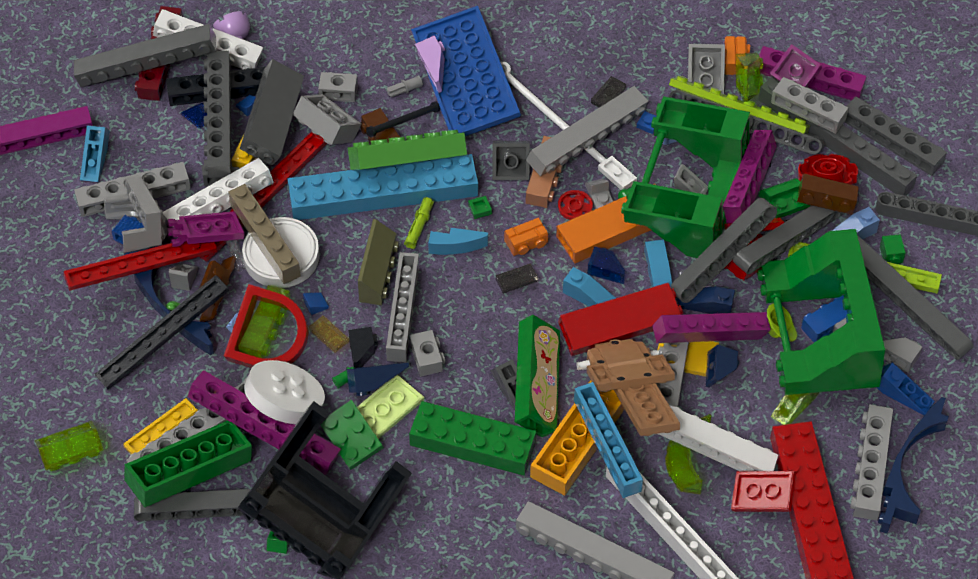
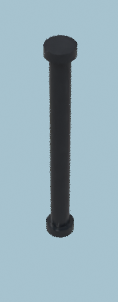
(433, 107)

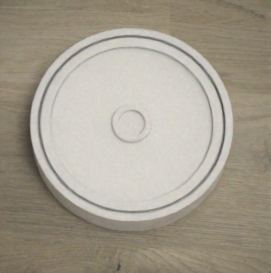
(300, 241)
(282, 390)

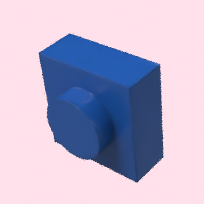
(645, 122)

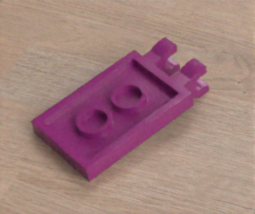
(205, 228)

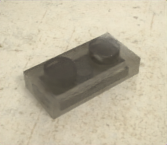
(610, 90)

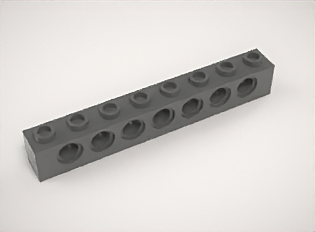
(218, 114)

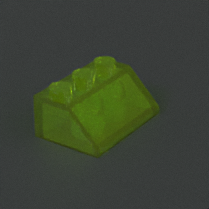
(69, 446)

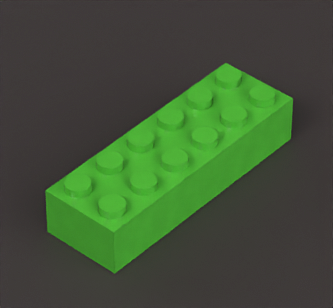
(402, 151)

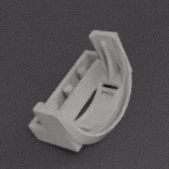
(138, 203)

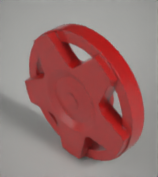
(574, 206)

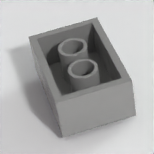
(326, 119)

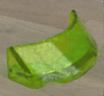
(680, 466)

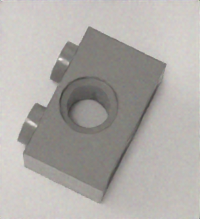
(338, 86)
(420, 345)

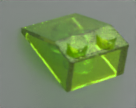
(748, 75)

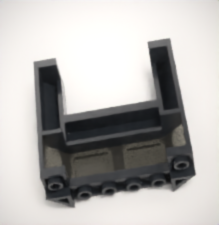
(314, 510)

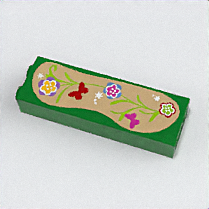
(537, 376)

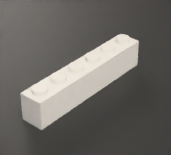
(720, 444)

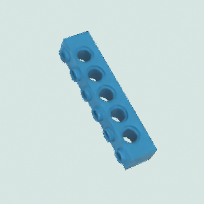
(608, 440)

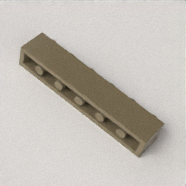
(264, 234)

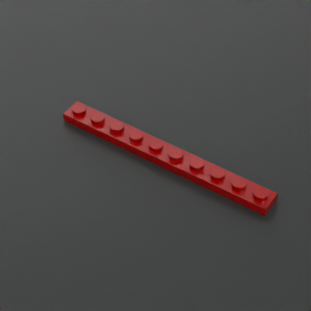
(285, 169)

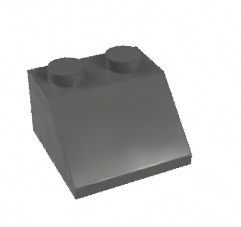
(510, 160)

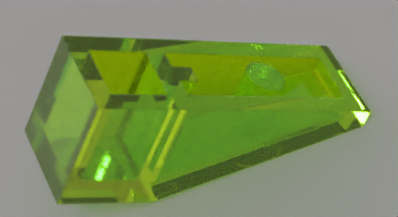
(792, 406)

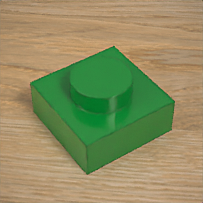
(479, 207)

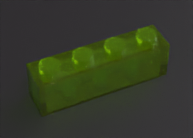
(263, 326)

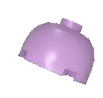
(234, 24)

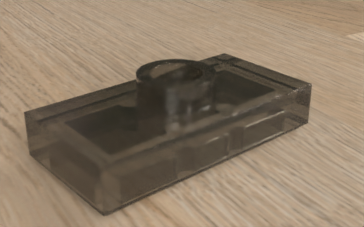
(516, 278)

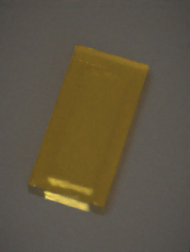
(328, 334)

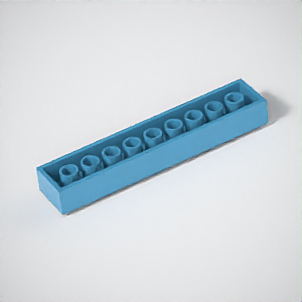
(382, 187)

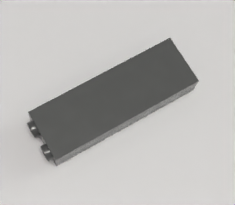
(272, 112)

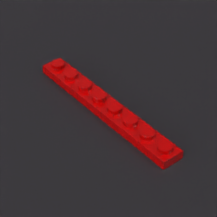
(135, 263)

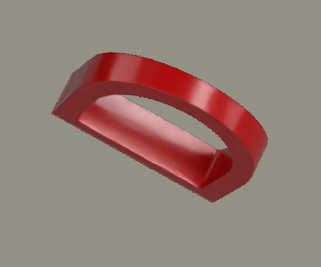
(243, 319)

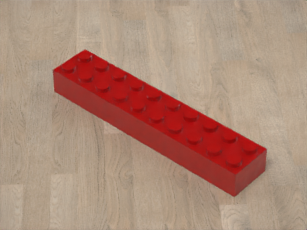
(812, 507)

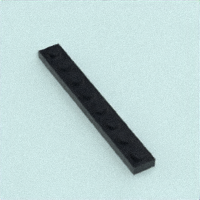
(161, 332)

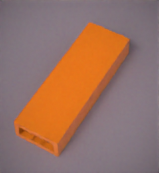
(597, 228)

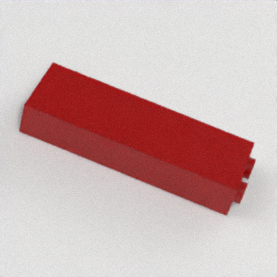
(617, 318)

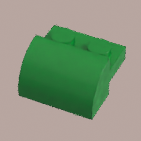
(784, 197)

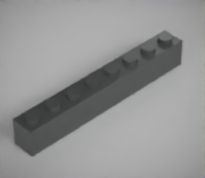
(145, 55)

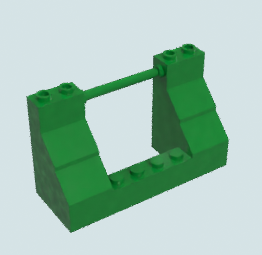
(684, 217)
(853, 353)

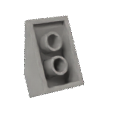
(707, 65)

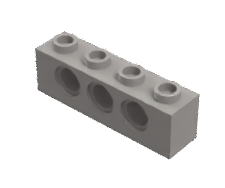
(809, 105)

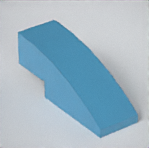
(457, 241)
(657, 263)

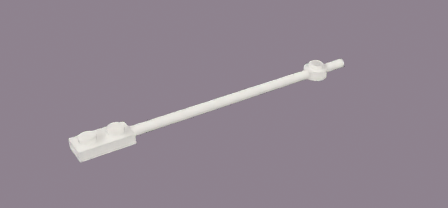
(609, 167)

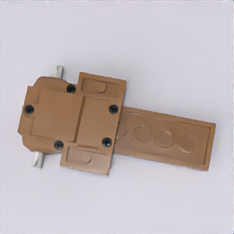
(633, 375)

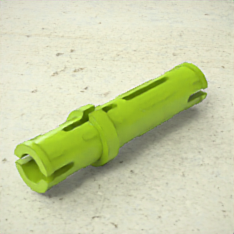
(421, 216)

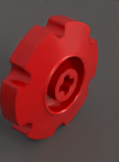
(829, 167)

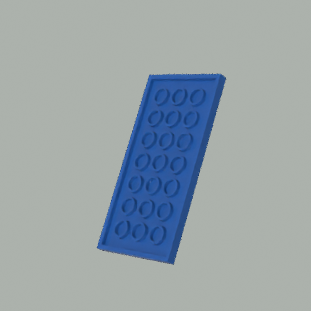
(474, 82)

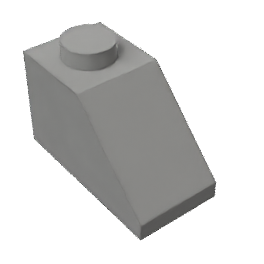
(902, 352)

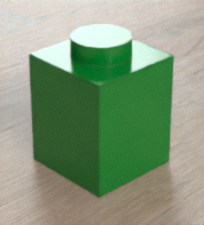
(892, 249)

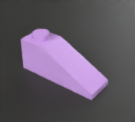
(432, 57)

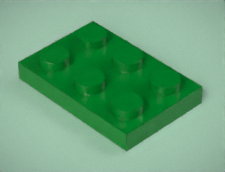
(351, 434)

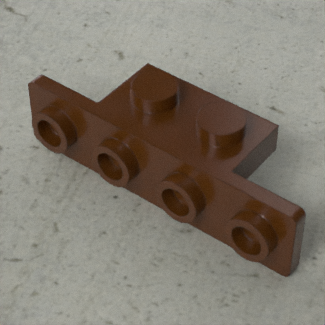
(223, 272)

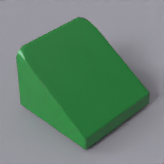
(275, 544)

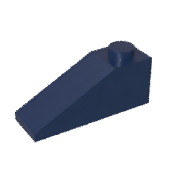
(710, 301)
(372, 377)

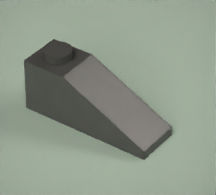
(505, 377)

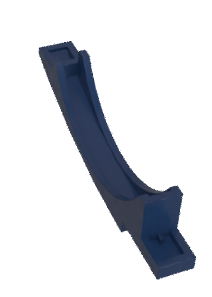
(195, 331)
(897, 499)

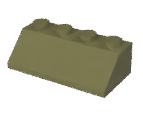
(377, 264)

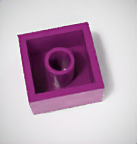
(797, 67)

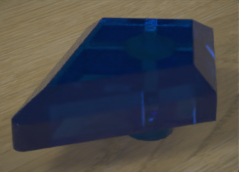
(195, 115)

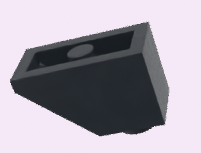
(362, 345)

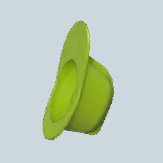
(774, 332)

